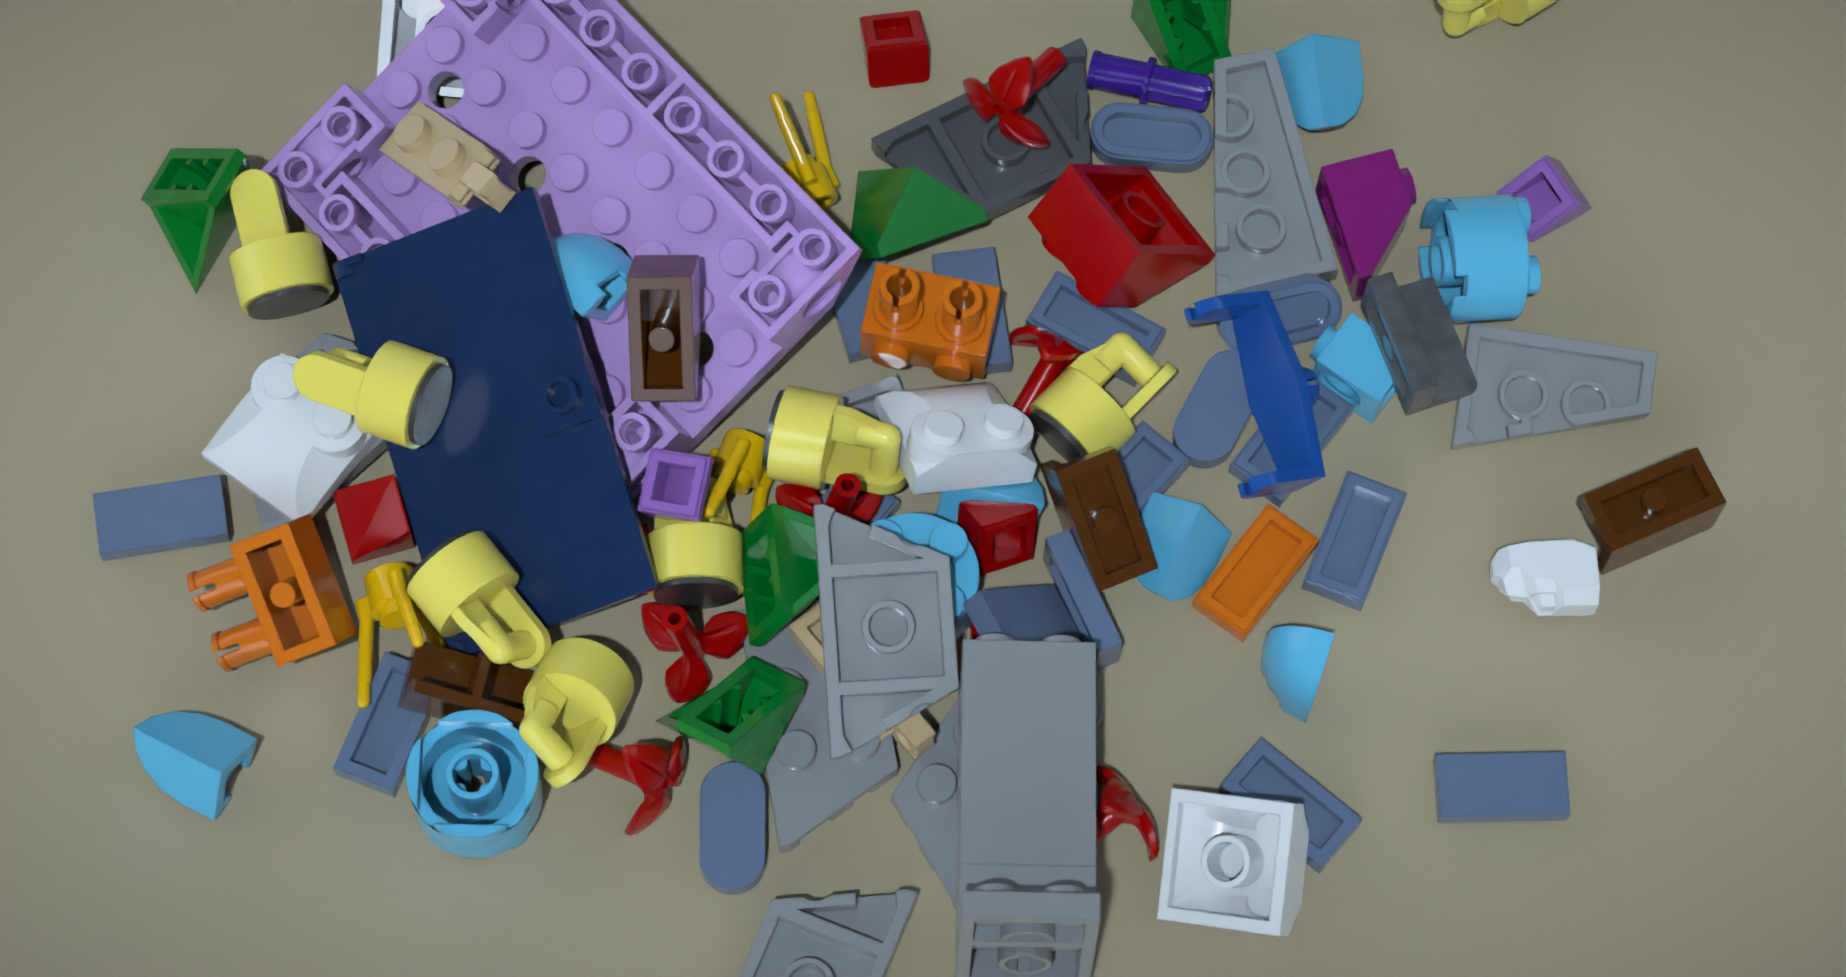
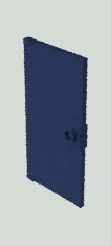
(525, 419)

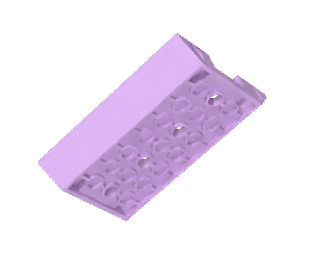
(626, 157)

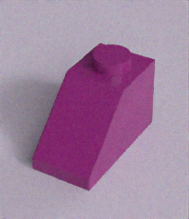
(1365, 212)

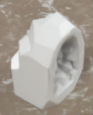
(1549, 576)

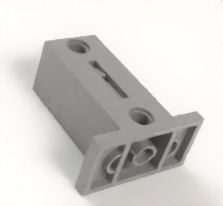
(1026, 808)

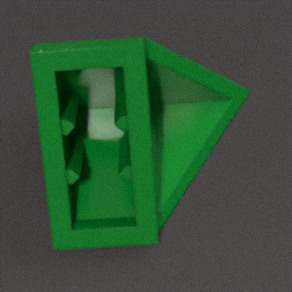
(1185, 32)
(195, 204)
(905, 210)
(778, 570)
(741, 713)

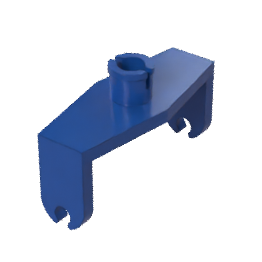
(1274, 390)

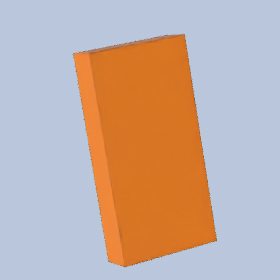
(1255, 573)

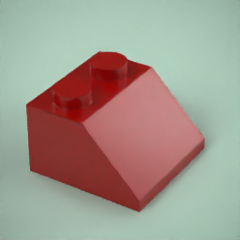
(1118, 233)

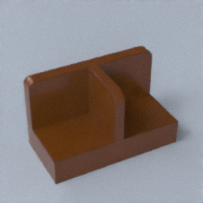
(1653, 509)
(1101, 515)
(452, 681)

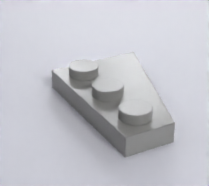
(1548, 385)

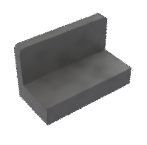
(1417, 342)

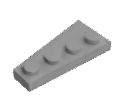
(1263, 189)

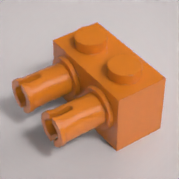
(929, 322)
(290, 591)

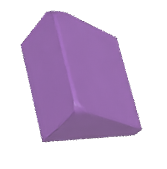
(1550, 194)
(675, 485)

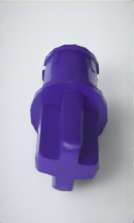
(1149, 81)

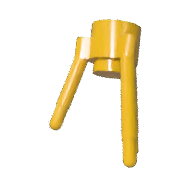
(813, 177)
(737, 470)
(395, 609)

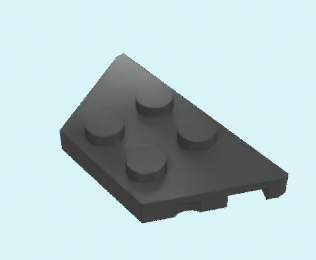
(981, 162)

